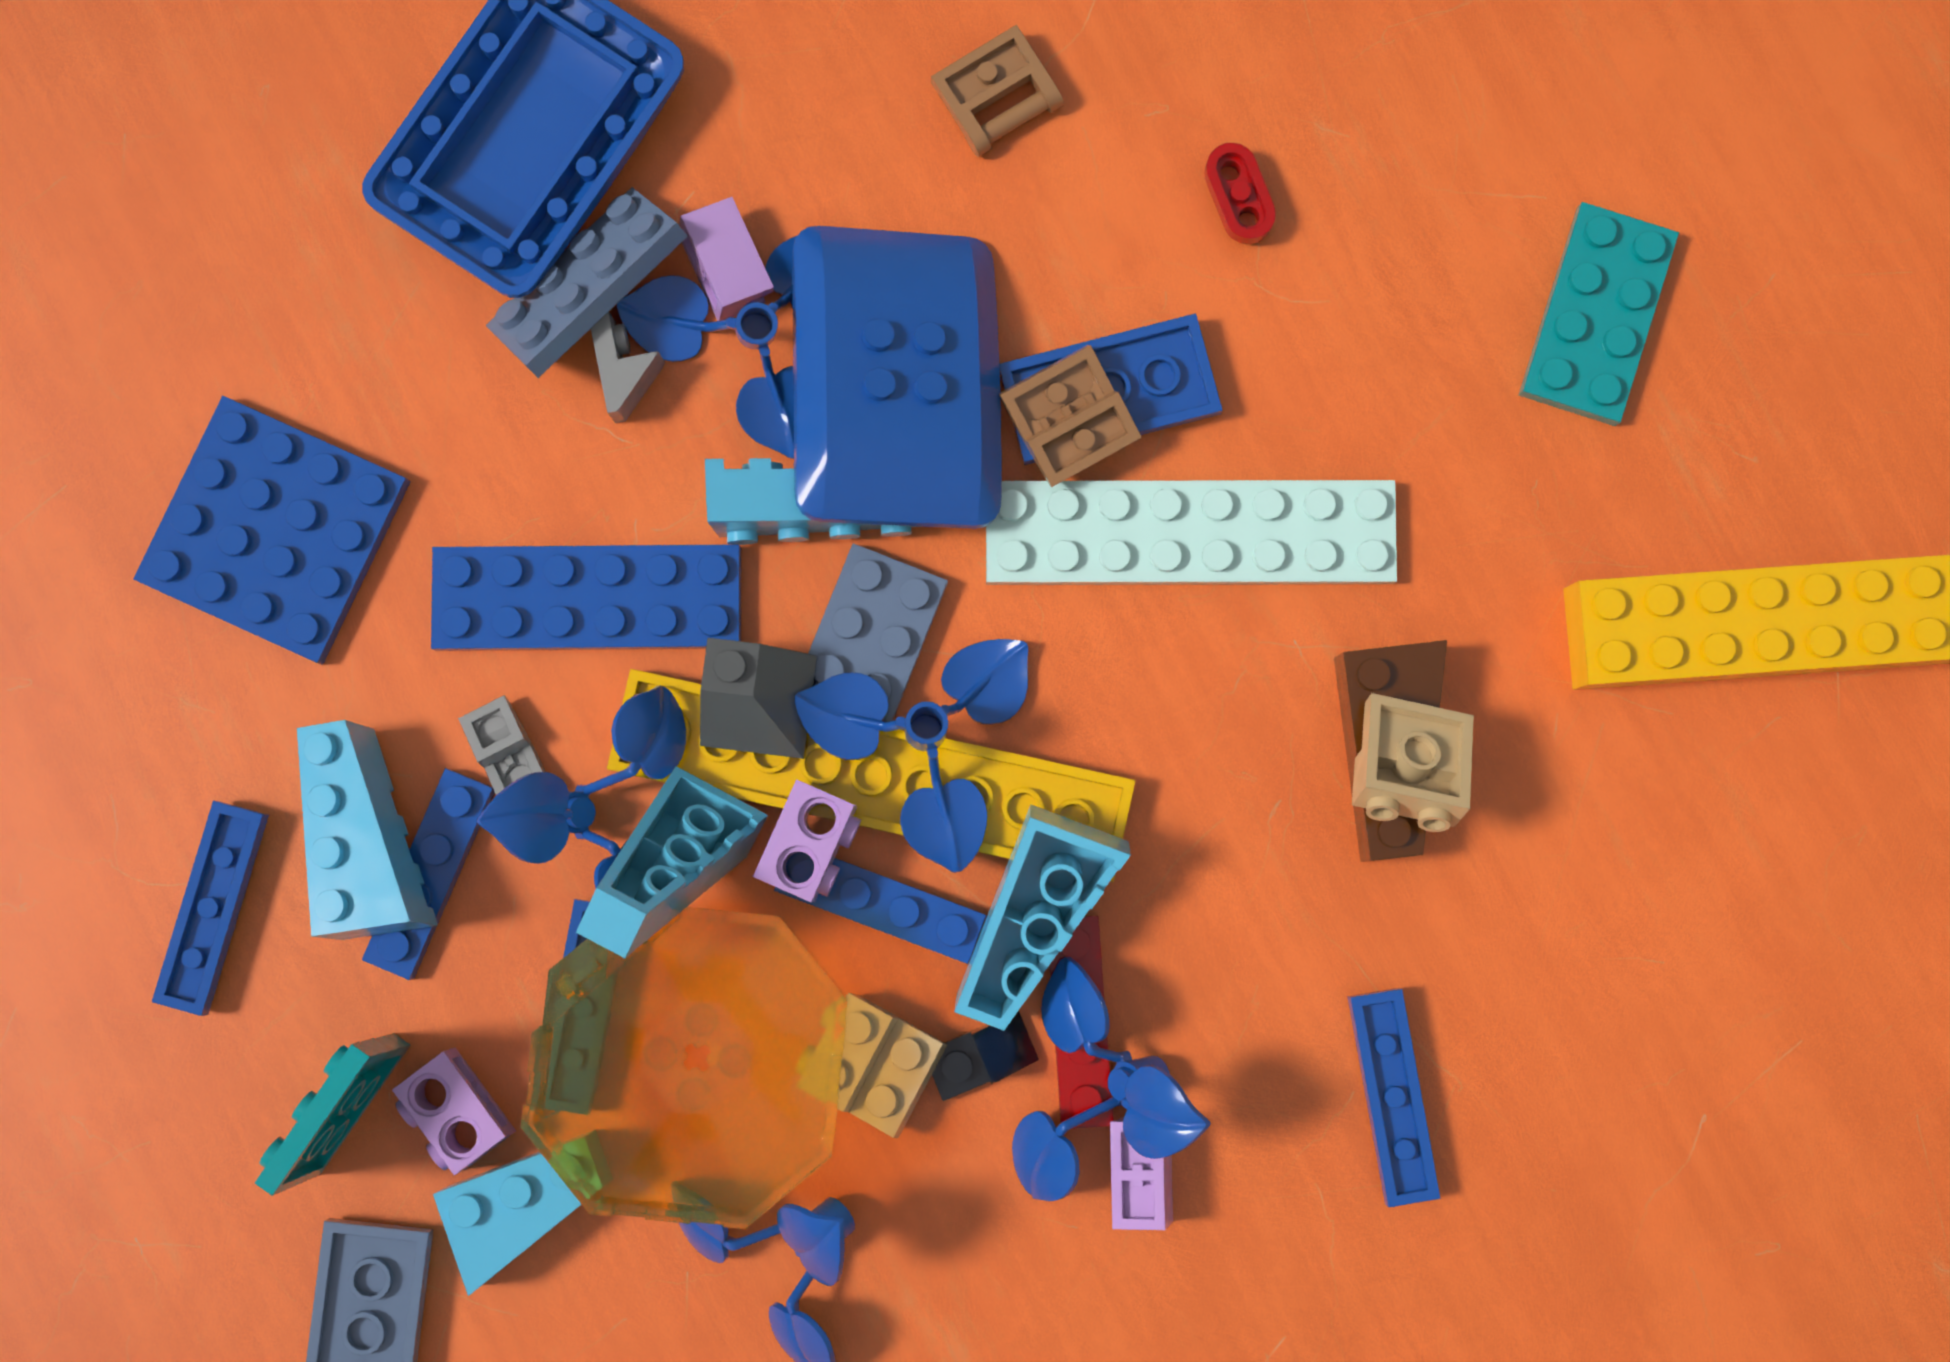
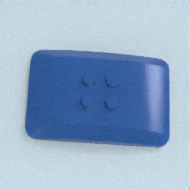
(523, 134)
(895, 378)

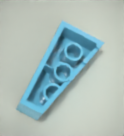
(354, 838)
(671, 858)
(1043, 896)

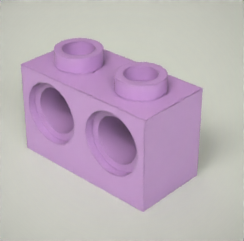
(795, 836)
(464, 1101)

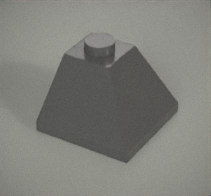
(751, 698)

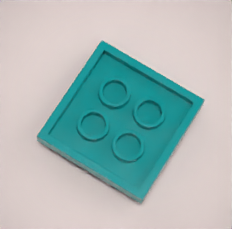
(330, 1115)

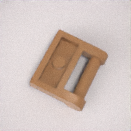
(987, 77)

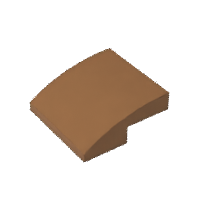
(1069, 415)

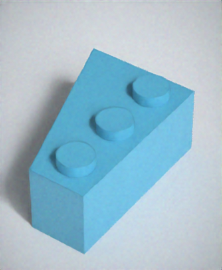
(501, 1215)

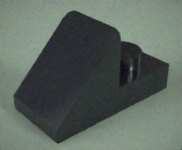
(983, 1057)

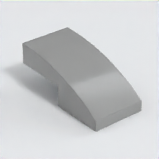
(500, 743)

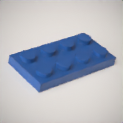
(1155, 369)

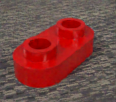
(1241, 195)

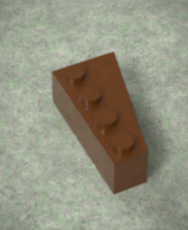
(1398, 672)

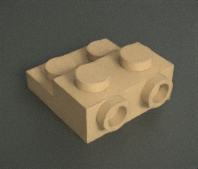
(1414, 763)
(884, 1066)

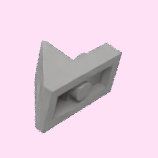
(622, 378)

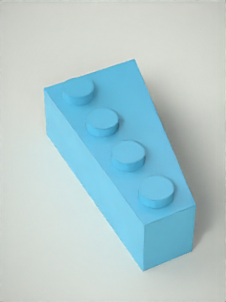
(763, 502)

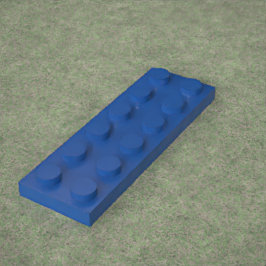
(584, 597)

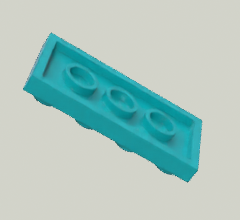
(1598, 314)

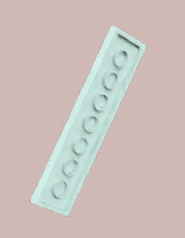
(1194, 533)

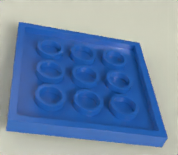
(272, 530)

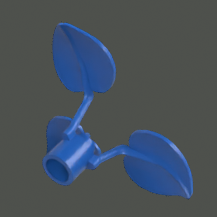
(670, 317)
(848, 714)
(539, 812)
(1158, 1111)
(818, 1241)

